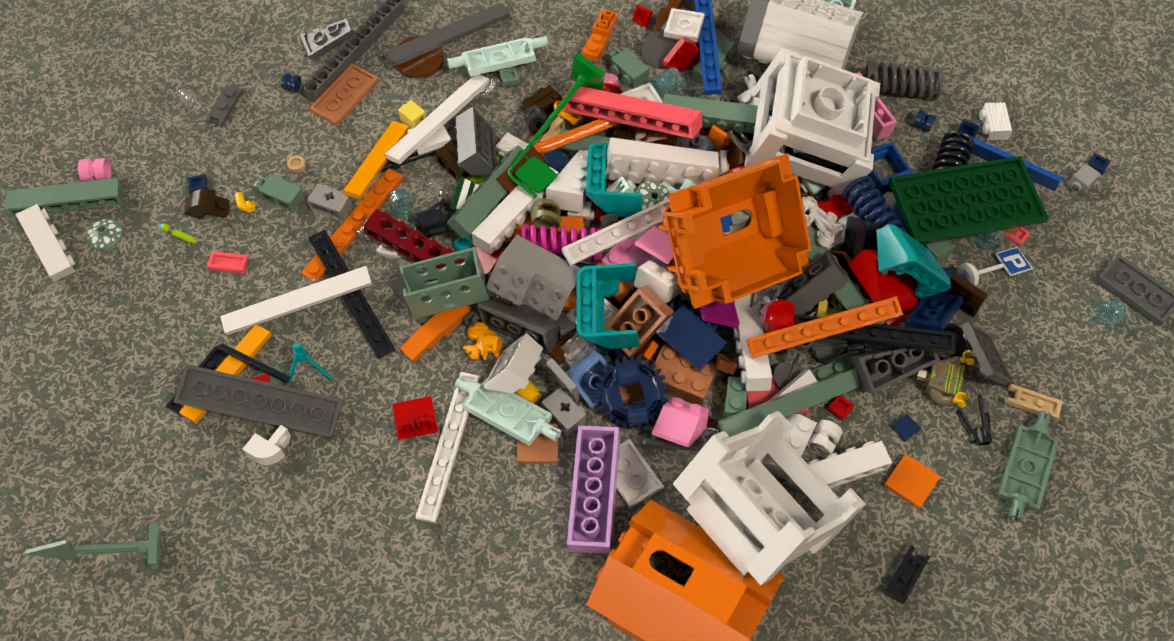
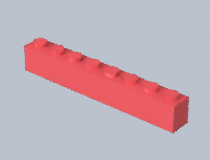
(636, 112)

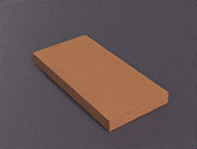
(344, 94)

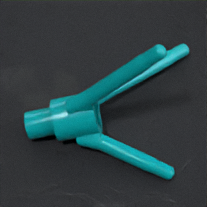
(301, 355)

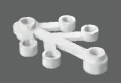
(821, 219)

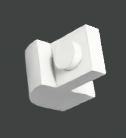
(268, 451)

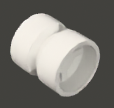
(825, 438)

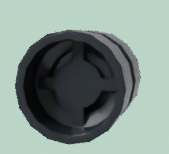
(534, 118)

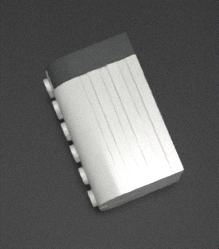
(802, 26)

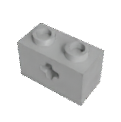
(329, 202)
(566, 421)

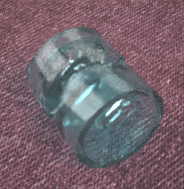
(667, 82)

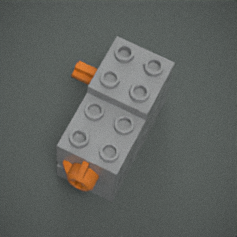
(535, 278)

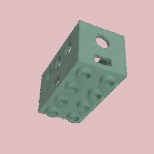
(456, 283)

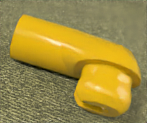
(244, 205)

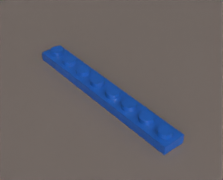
(708, 49)

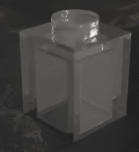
(577, 348)

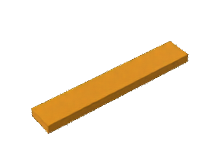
(375, 161)
(248, 345)

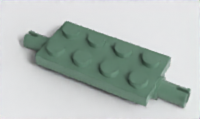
(1028, 467)

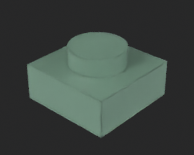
(509, 77)

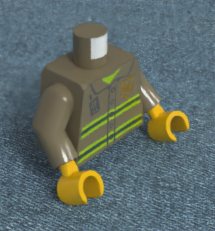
(946, 379)

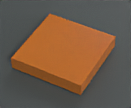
(912, 481)

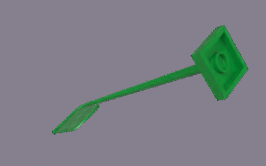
(535, 172)

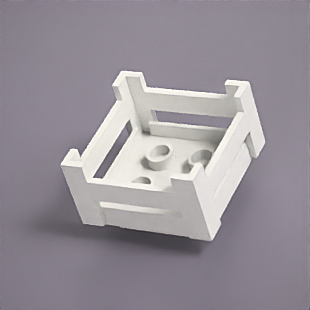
(818, 113)
(750, 510)

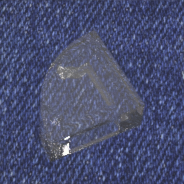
(494, 82)
(308, 281)

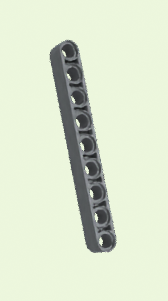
(353, 47)

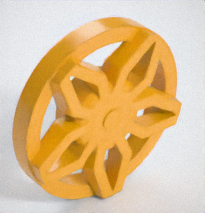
(573, 118)

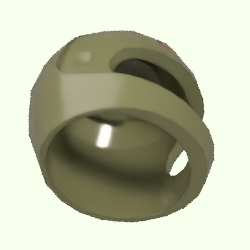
(545, 213)

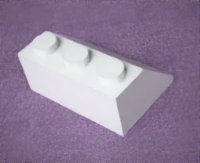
(514, 365)
(797, 438)

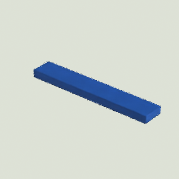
(1037, 174)

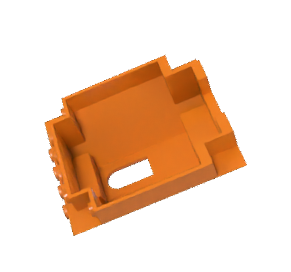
(746, 260)
(651, 607)

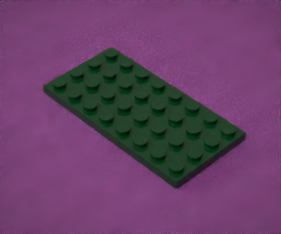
(968, 200)

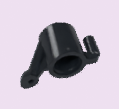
(432, 220)

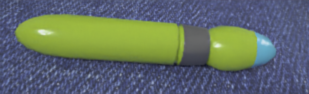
(179, 234)

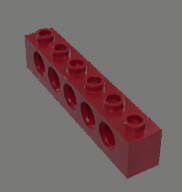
(406, 247)

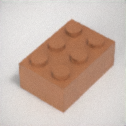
(643, 313)
(683, 378)

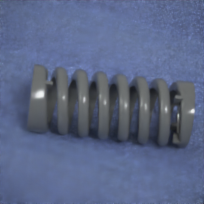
(935, 78)

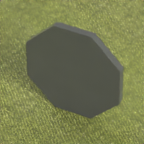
(656, 48)

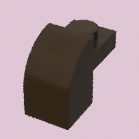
(205, 201)

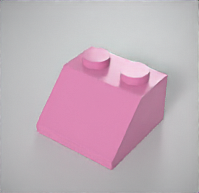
(627, 253)
(681, 422)

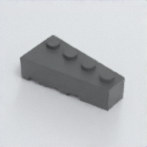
(889, 365)

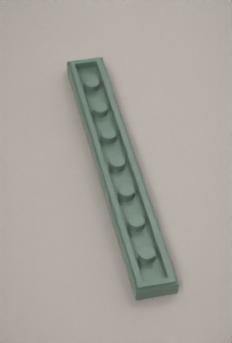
(792, 402)

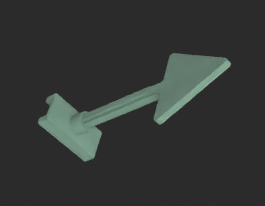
(65, 550)

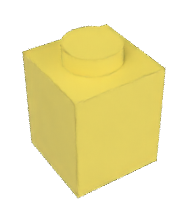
(411, 114)

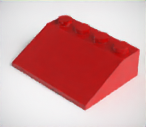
(884, 286)

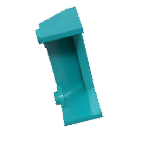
(610, 202)
(592, 286)

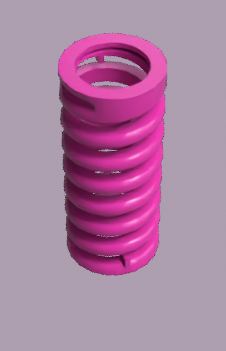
(552, 244)

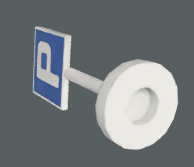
(1010, 259)

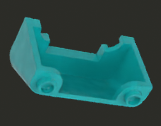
(906, 255)

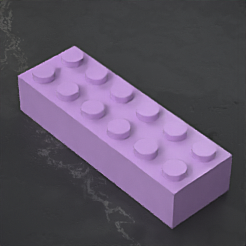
(594, 490)

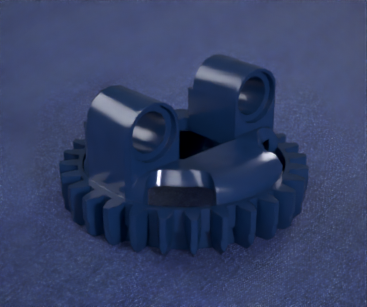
(627, 374)

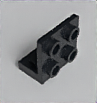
(859, 236)

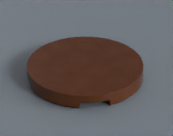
(423, 65)

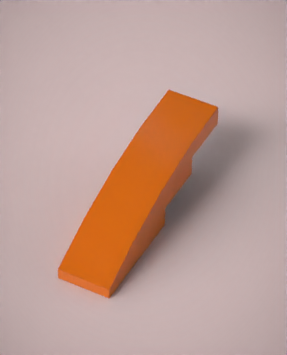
(433, 331)

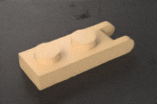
(1033, 401)

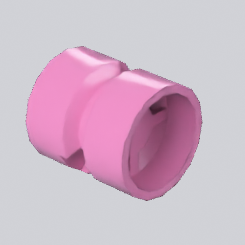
(94, 170)

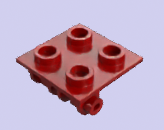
(415, 418)

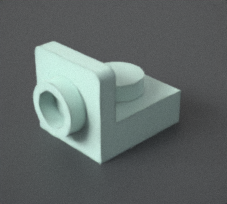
(622, 185)

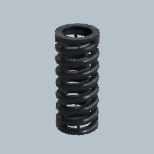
(954, 154)

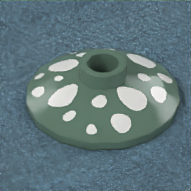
(652, 187)
(108, 238)

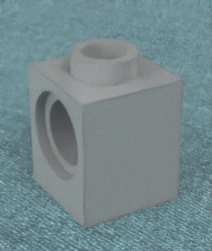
(1084, 179)

